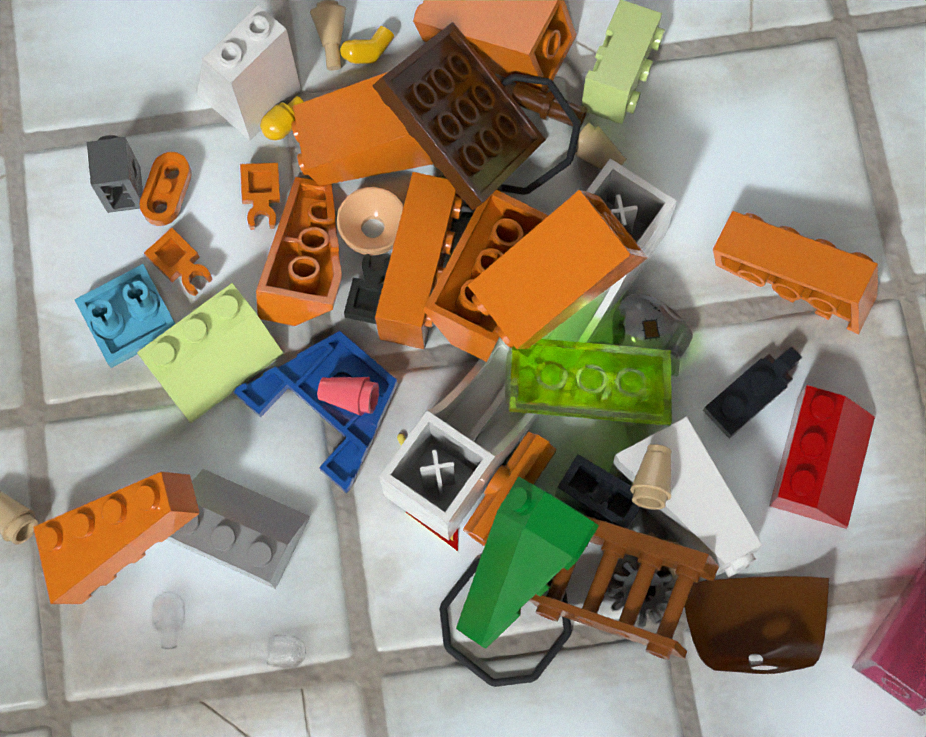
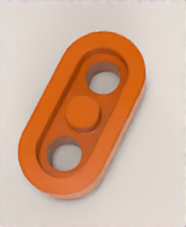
(163, 190)

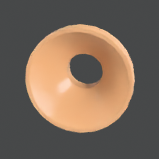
(363, 206)

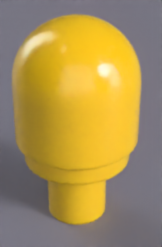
(277, 121)

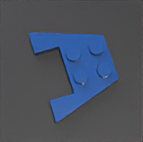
(328, 358)

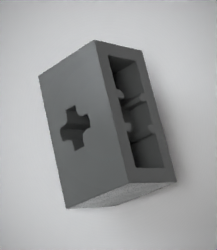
(114, 173)

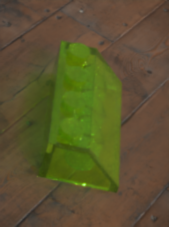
(590, 381)

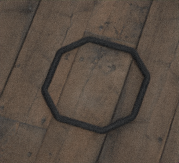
(574, 135)
(472, 666)

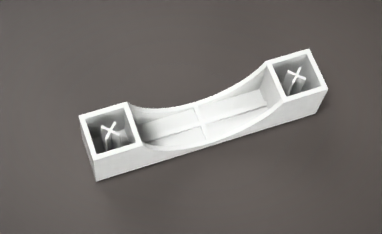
(471, 431)

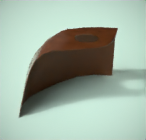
(762, 616)

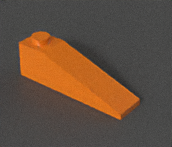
(304, 259)

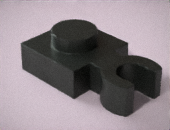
(365, 293)

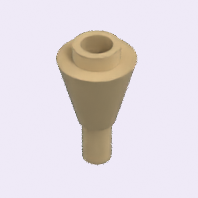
(329, 23)

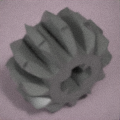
(651, 604)

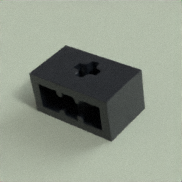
(597, 493)

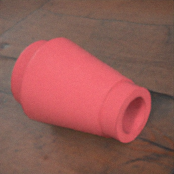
(350, 393)

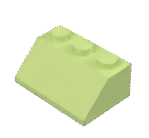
(210, 352)

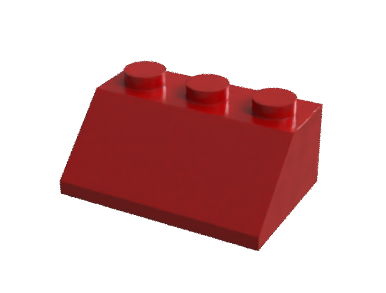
(823, 457)

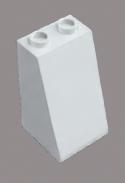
(249, 72)
(701, 504)

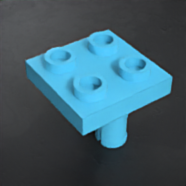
(125, 315)

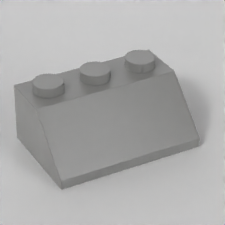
(241, 529)

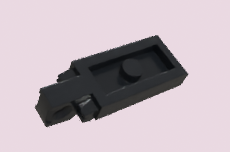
(752, 392)

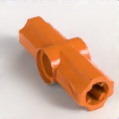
(526, 462)

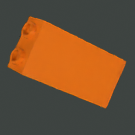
(507, 34)
(353, 136)
(556, 270)

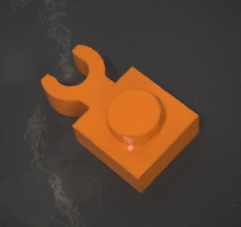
(260, 188)
(175, 259)

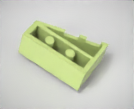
(622, 62)

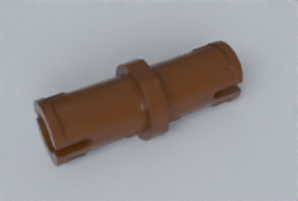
(545, 104)

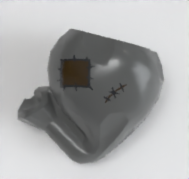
(651, 324)

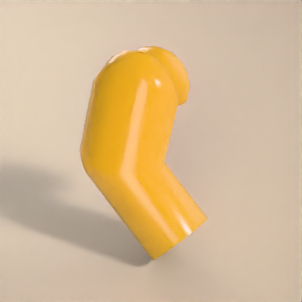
(367, 51)

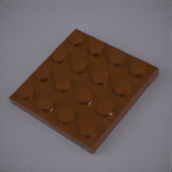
(460, 114)

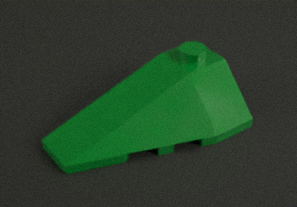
(524, 550)

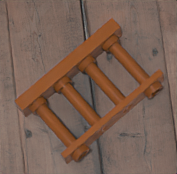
(651, 555)

